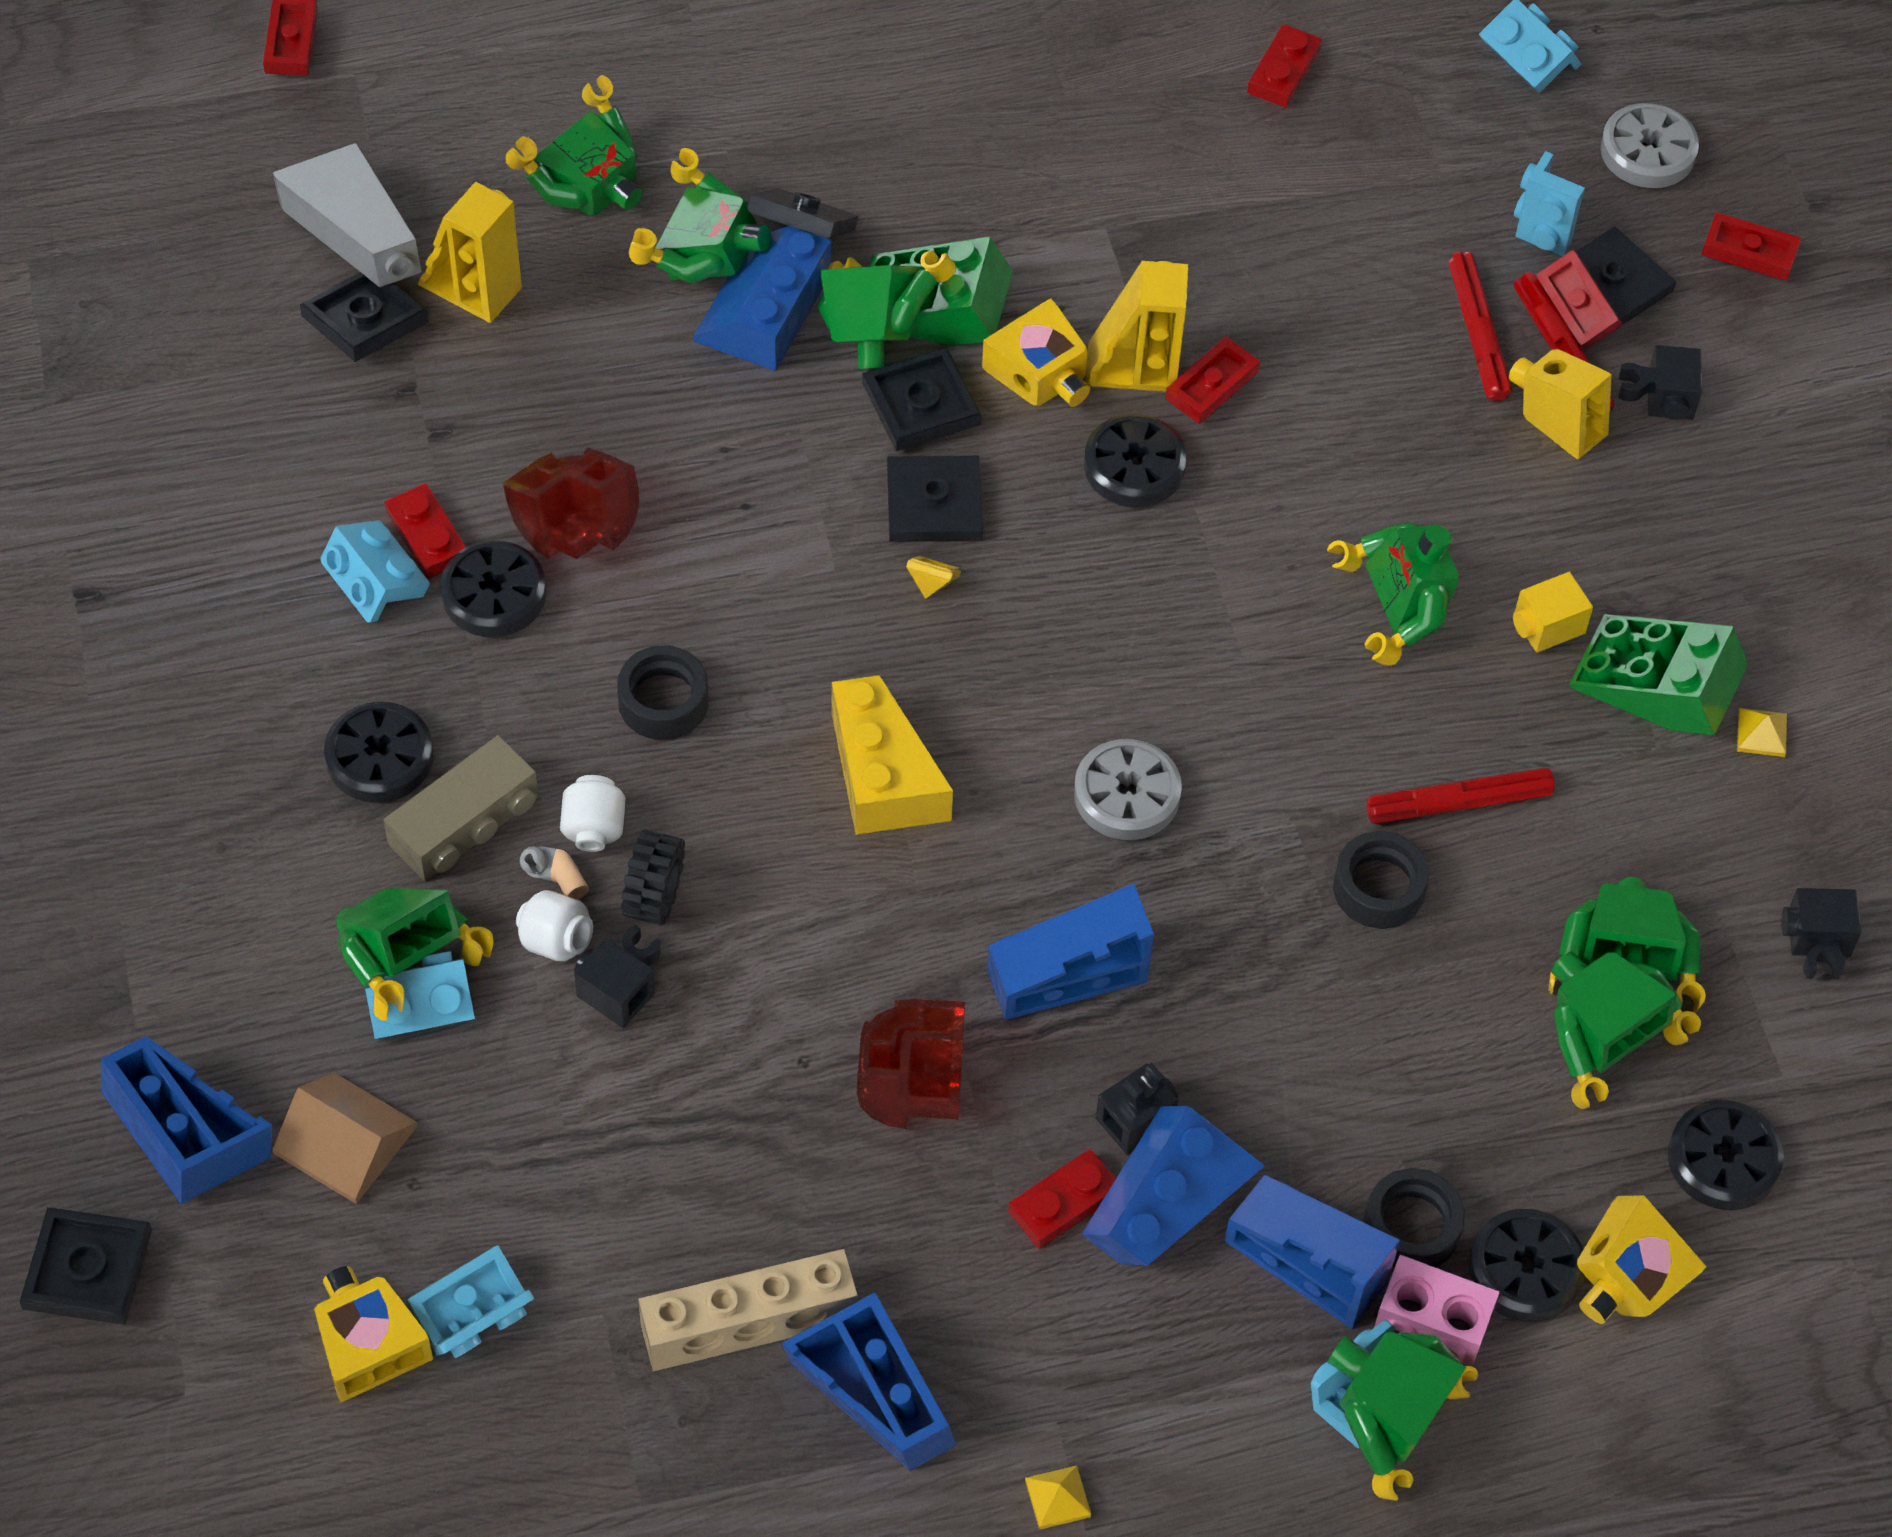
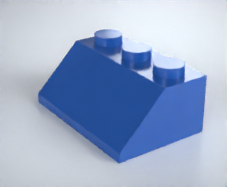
(767, 299)

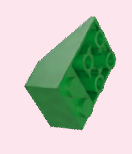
(968, 303)
(1663, 670)

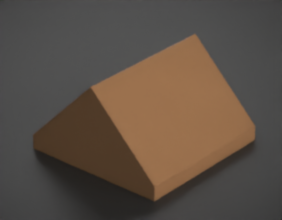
(341, 1135)

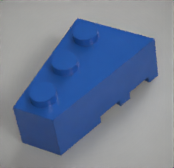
(1073, 955)
(181, 1122)
(1168, 1186)
(1313, 1248)
(873, 1379)

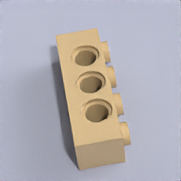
(744, 1309)

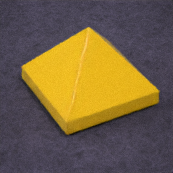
(931, 574)
(1761, 732)
(1058, 1497)

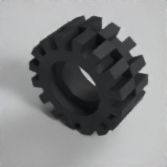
(653, 877)

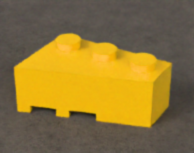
(476, 254)
(1142, 331)
(884, 762)

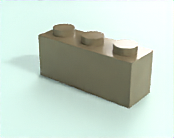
(461, 808)

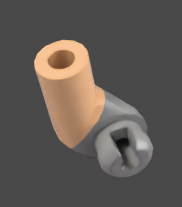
(554, 866)

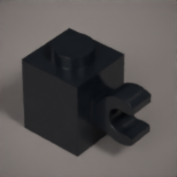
(1670, 381)
(1822, 927)
(617, 978)
(1132, 1104)

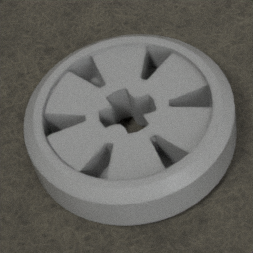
(1649, 166)
(1127, 815)

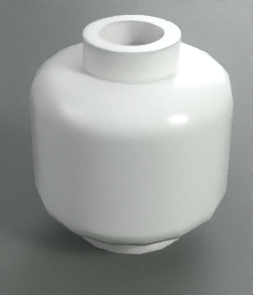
(592, 812)
(554, 926)

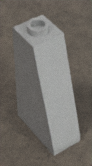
(350, 213)

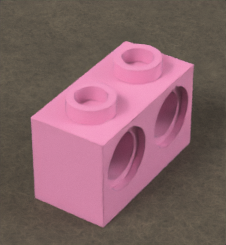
(1440, 1299)

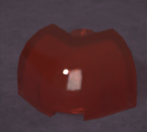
(574, 502)
(912, 1061)

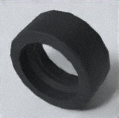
(655, 662)
(1383, 847)
(1431, 1188)

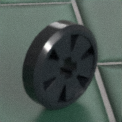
(1129, 484)
(480, 609)
(378, 776)
(1705, 1175)
(1554, 1251)

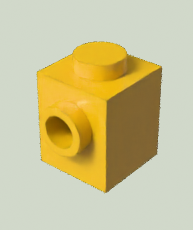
(1552, 612)

